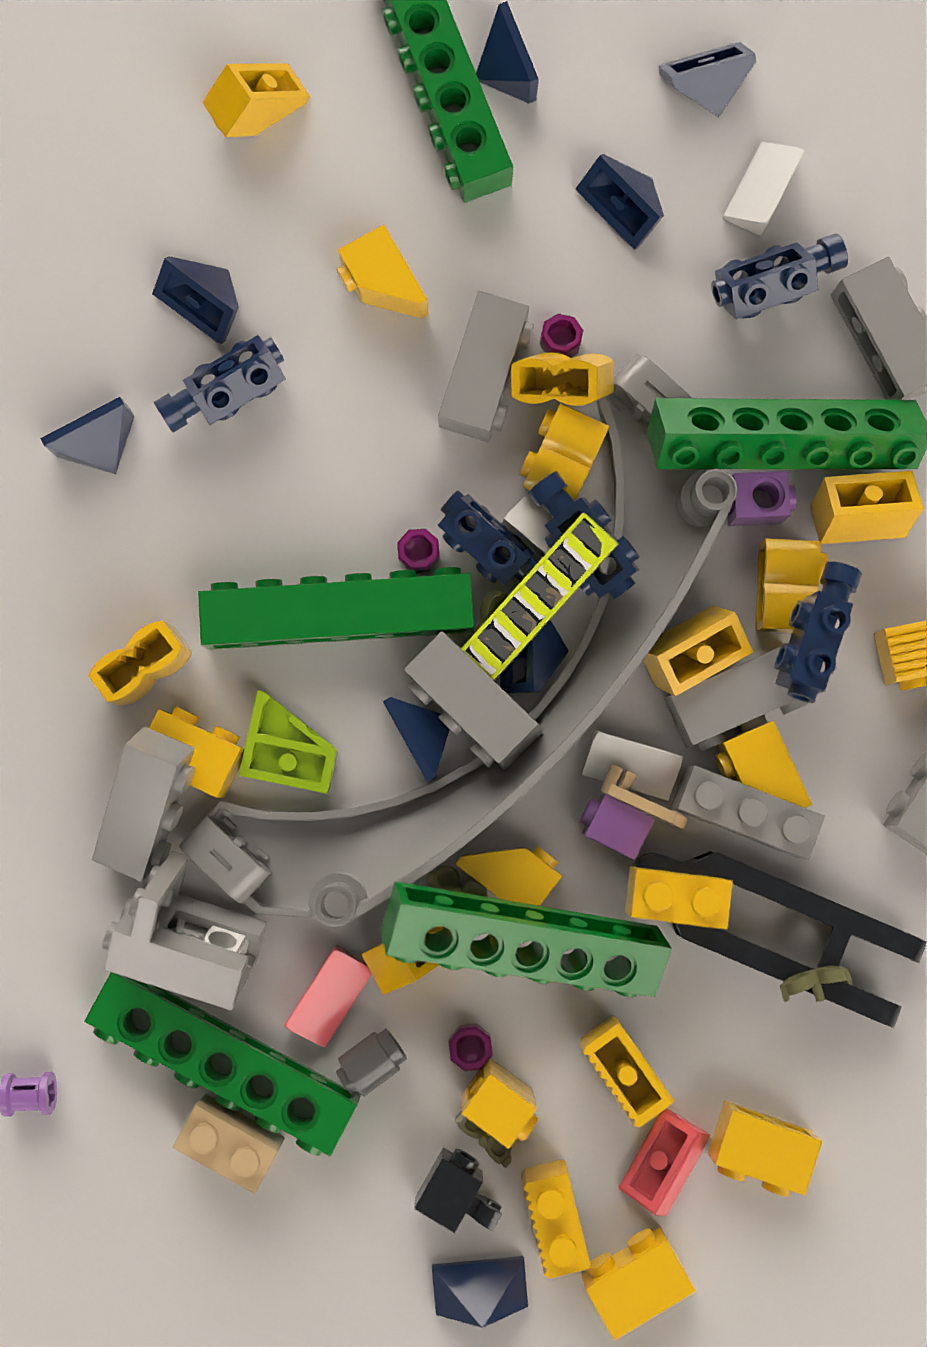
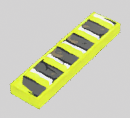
(539, 595)

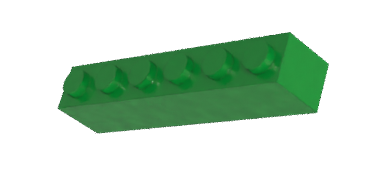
(335, 610)

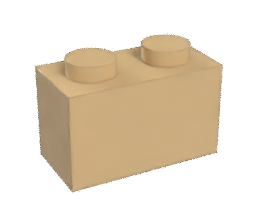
(228, 1143)

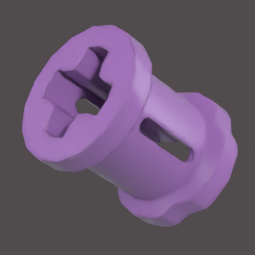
(28, 1094)

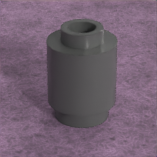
(370, 1062)

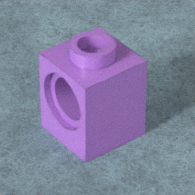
(744, 509)
(616, 825)

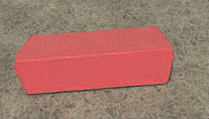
(329, 997)
(664, 1162)

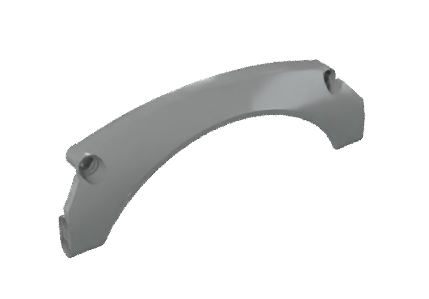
(296, 858)

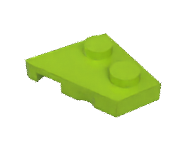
(286, 749)

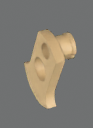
(623, 794)

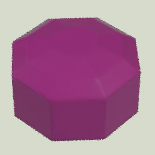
(561, 335)
(418, 550)
(470, 1047)

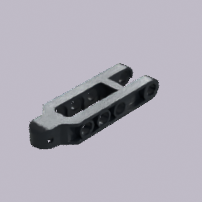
(841, 918)

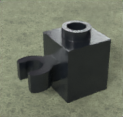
(453, 1191)

